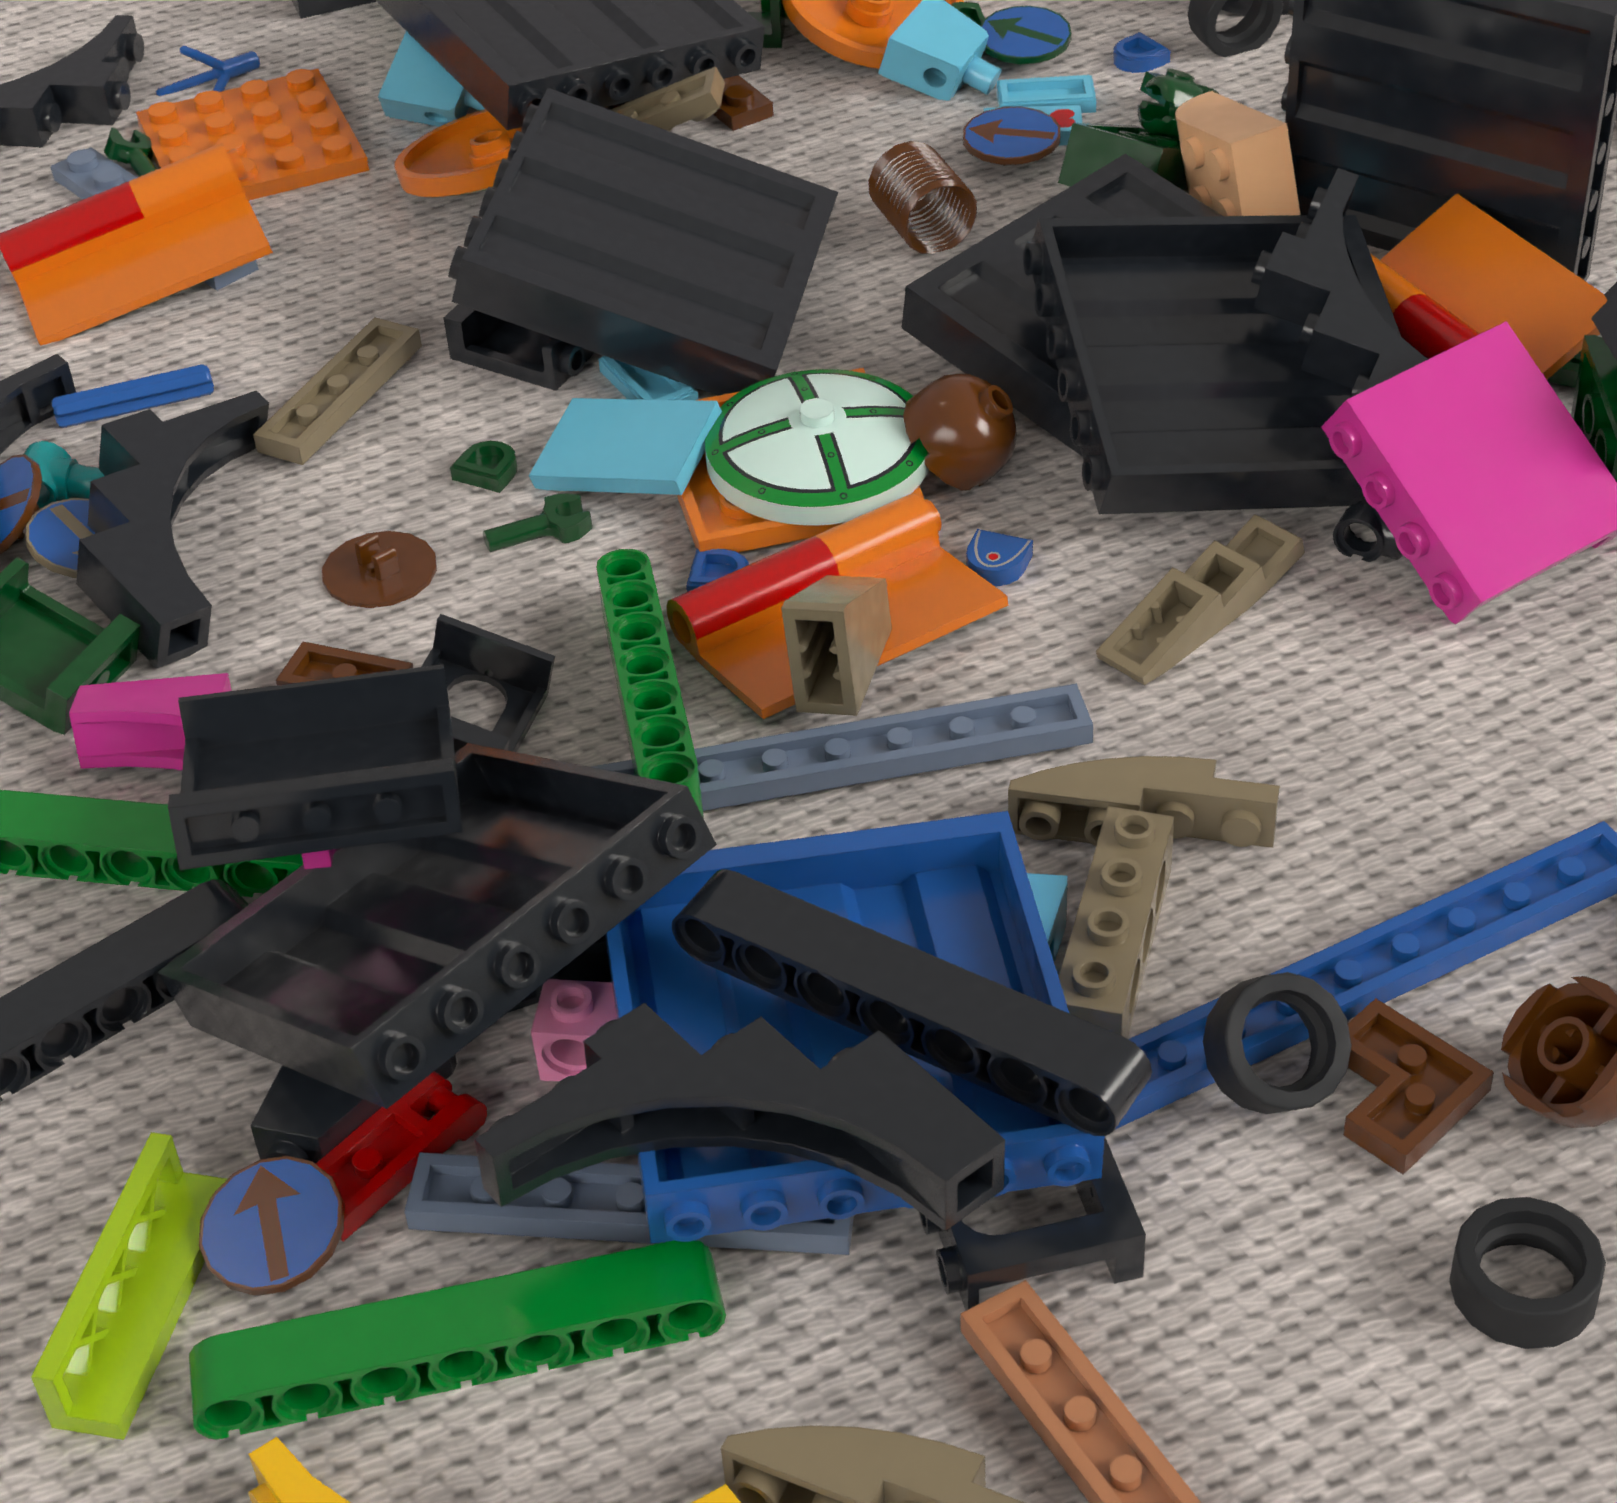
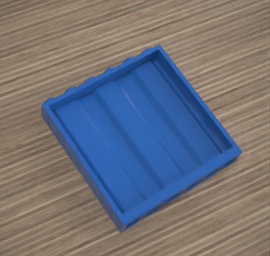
(929, 884)

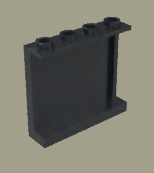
(315, 767)

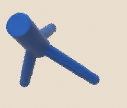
(221, 70)

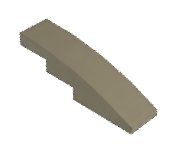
(1198, 604)

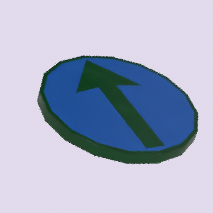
(1026, 34)

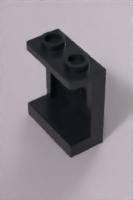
(511, 349)

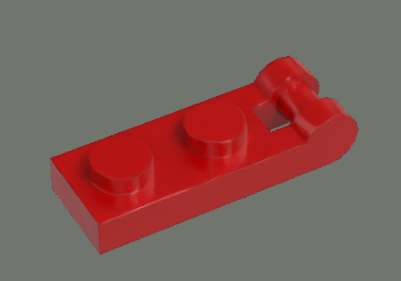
(384, 1149)

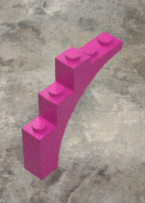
(144, 728)

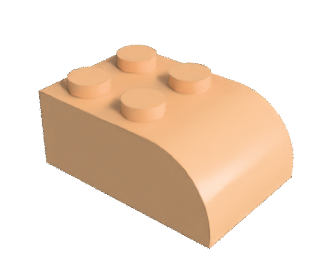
(1236, 158)

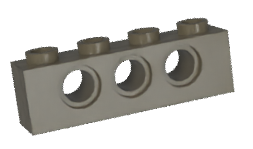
(1117, 918)

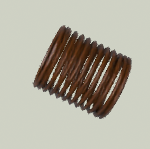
(943, 178)

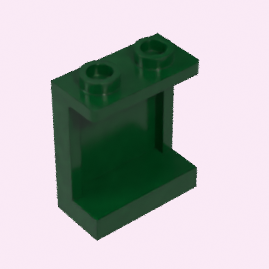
(54, 650)

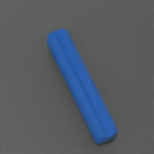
(132, 396)

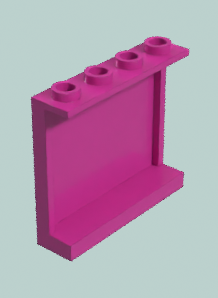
(1476, 470)

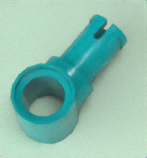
(61, 475)

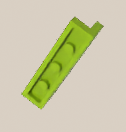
(136, 1305)

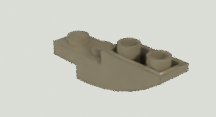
(1074, 798)
(851, 1467)

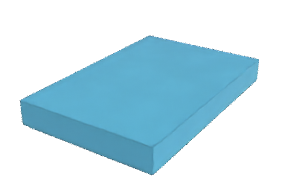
(625, 446)

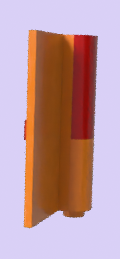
(134, 244)
(1473, 273)
(738, 621)

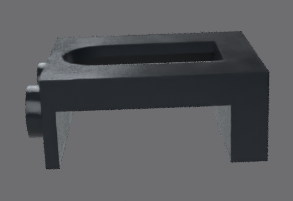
(512, 667)
(1106, 1233)

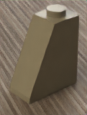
(836, 641)

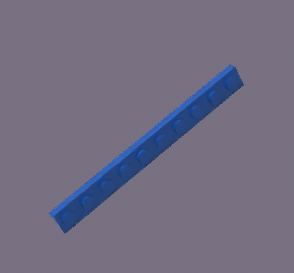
(1397, 956)

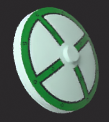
(814, 447)

